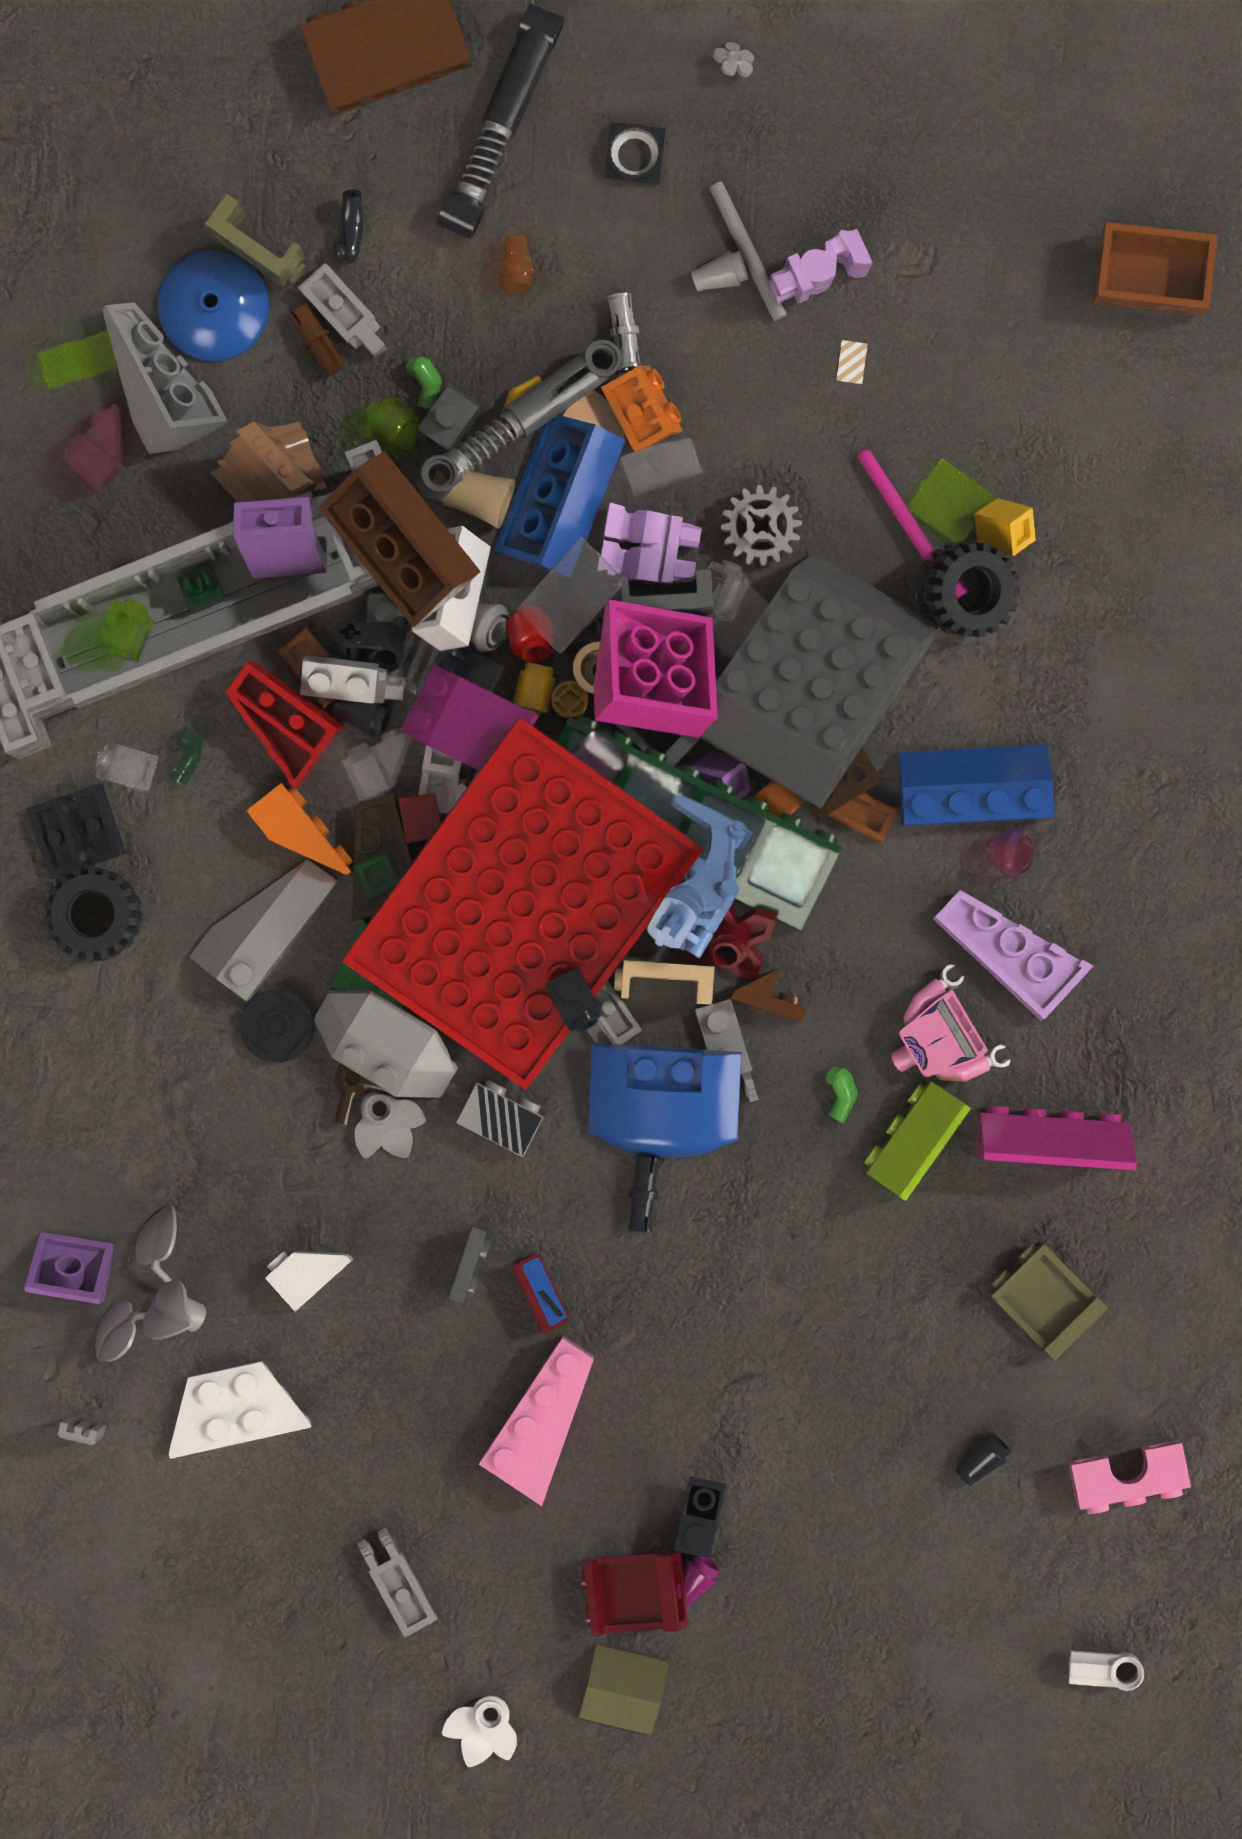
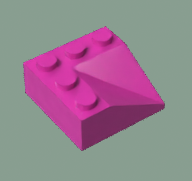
(656, 670)

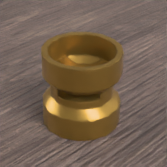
(574, 701)

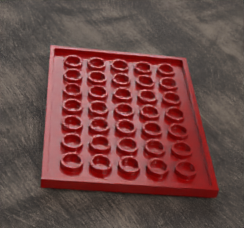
(514, 888)

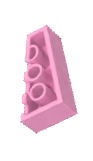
(536, 1430)

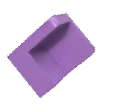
(724, 769)

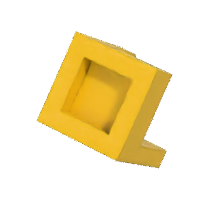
(1005, 526)

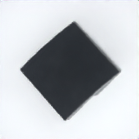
(76, 831)

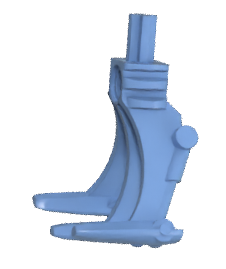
(708, 884)

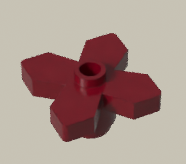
(735, 942)

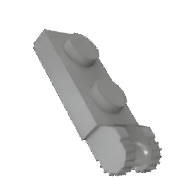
(723, 1033)
(398, 1586)

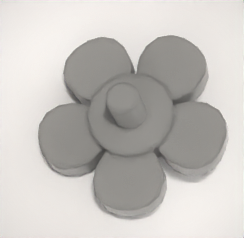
(734, 59)

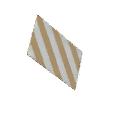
(851, 362)

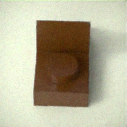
(760, 994)

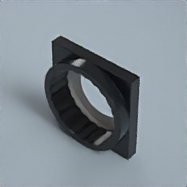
(622, 132)

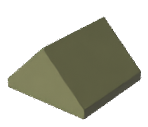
(624, 1689)

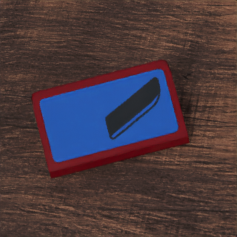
(540, 1293)

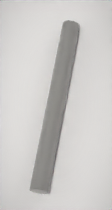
(746, 248)

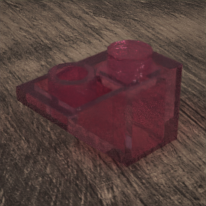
(100, 451)

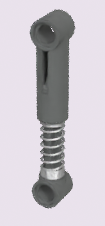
(522, 417)

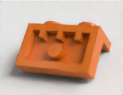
(642, 407)

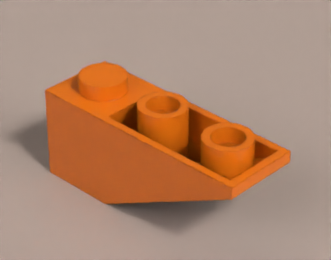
(288, 825)

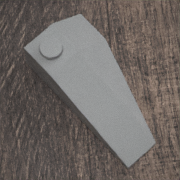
(160, 393)
(256, 935)

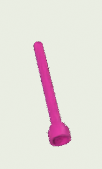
(901, 512)

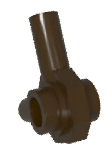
(351, 1086)

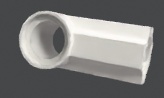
(1100, 1669)

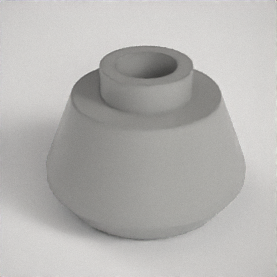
(489, 627)

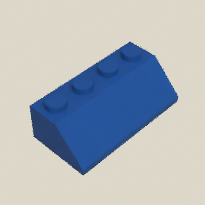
(559, 491)
(975, 785)

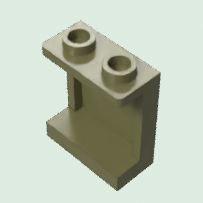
(223, 228)
(1046, 1299)

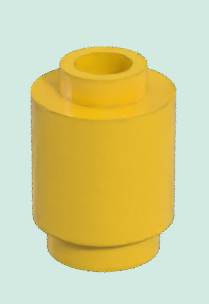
(535, 688)

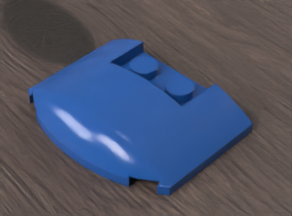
(664, 1099)

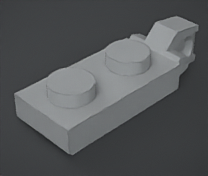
(342, 309)
(349, 680)

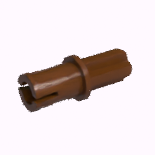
(316, 339)

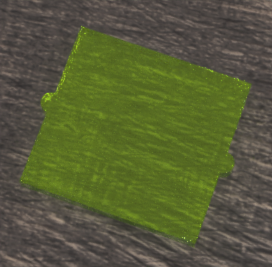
(949, 501)

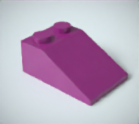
(461, 718)

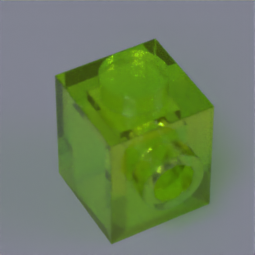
(125, 629)

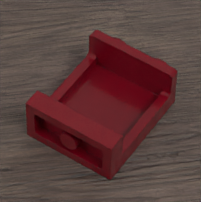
(635, 1593)

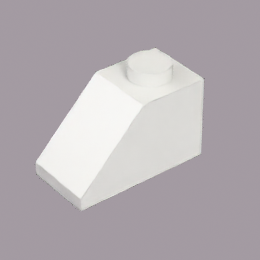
(304, 1274)

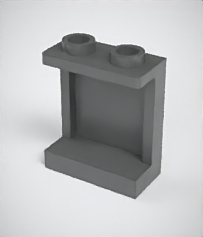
(688, 603)

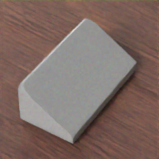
(617, 1023)

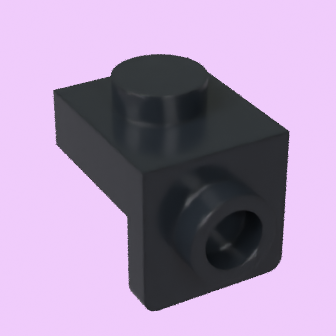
(575, 1000)

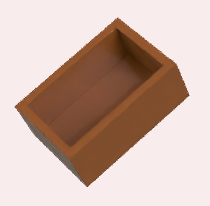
(1155, 269)

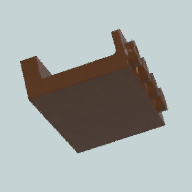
(383, 49)

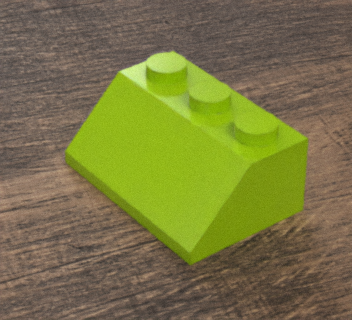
(915, 1139)

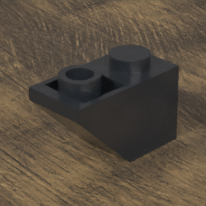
(699, 1517)

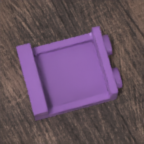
(279, 538)

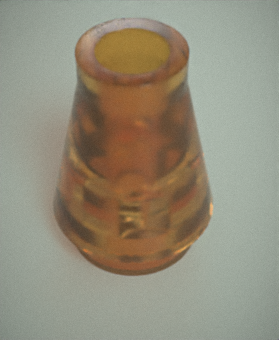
(517, 268)

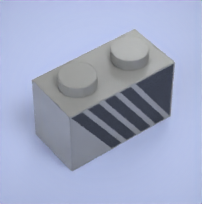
(501, 1118)

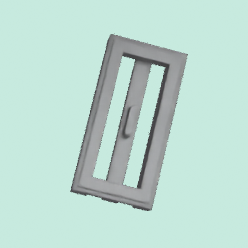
(81, 1432)

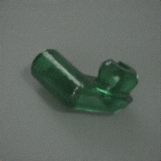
(191, 757)

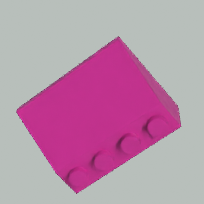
(1055, 1140)

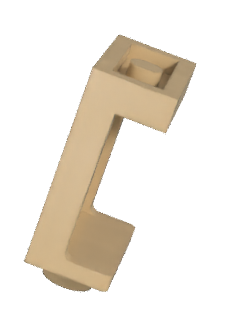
(701, 974)

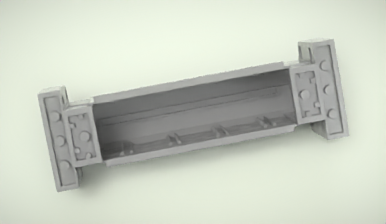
(53, 651)

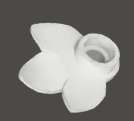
(479, 1735)

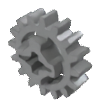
(750, 538)

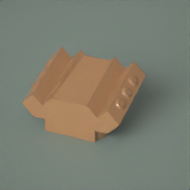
(270, 464)

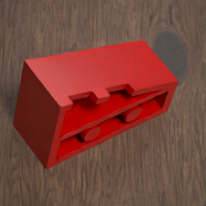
(285, 721)

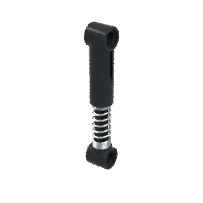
(502, 117)

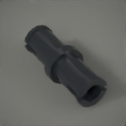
(643, 1193)

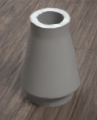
(721, 272)

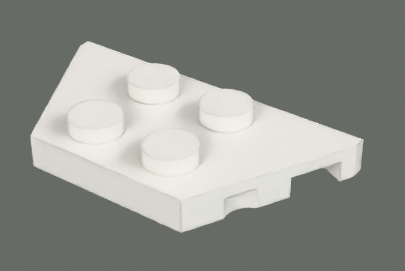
(233, 1409)

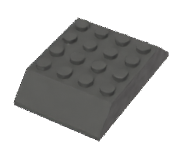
(816, 678)

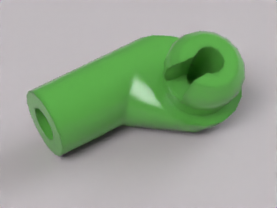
(428, 378)
(845, 1091)

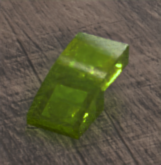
(77, 360)

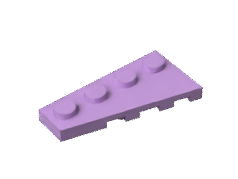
(1025, 964)

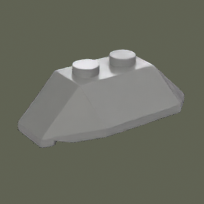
(384, 1044)

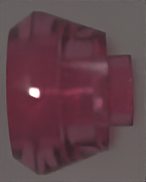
(1011, 852)

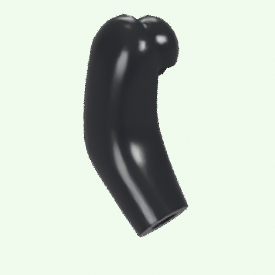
(352, 227)

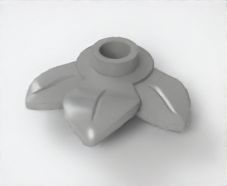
(389, 1130)

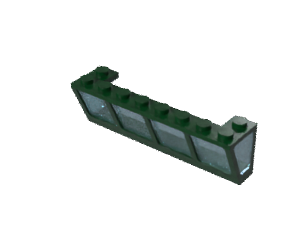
(781, 863)

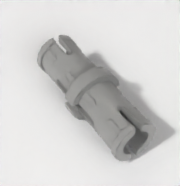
(624, 330)

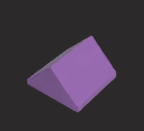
(70, 1268)

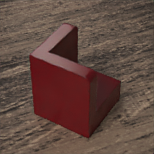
(419, 817)

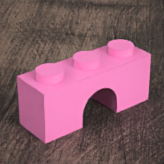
(1162, 1473)

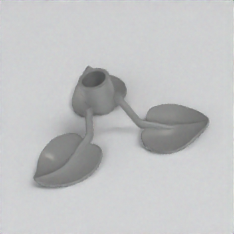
(169, 1312)

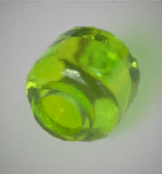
(391, 424)

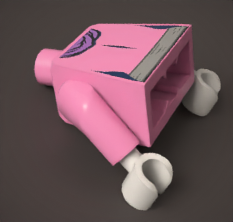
(942, 1036)

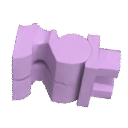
(818, 267)
(657, 548)

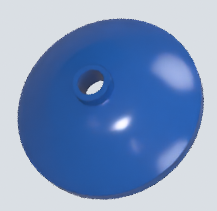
(217, 331)

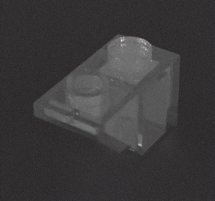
(660, 466)
(378, 767)

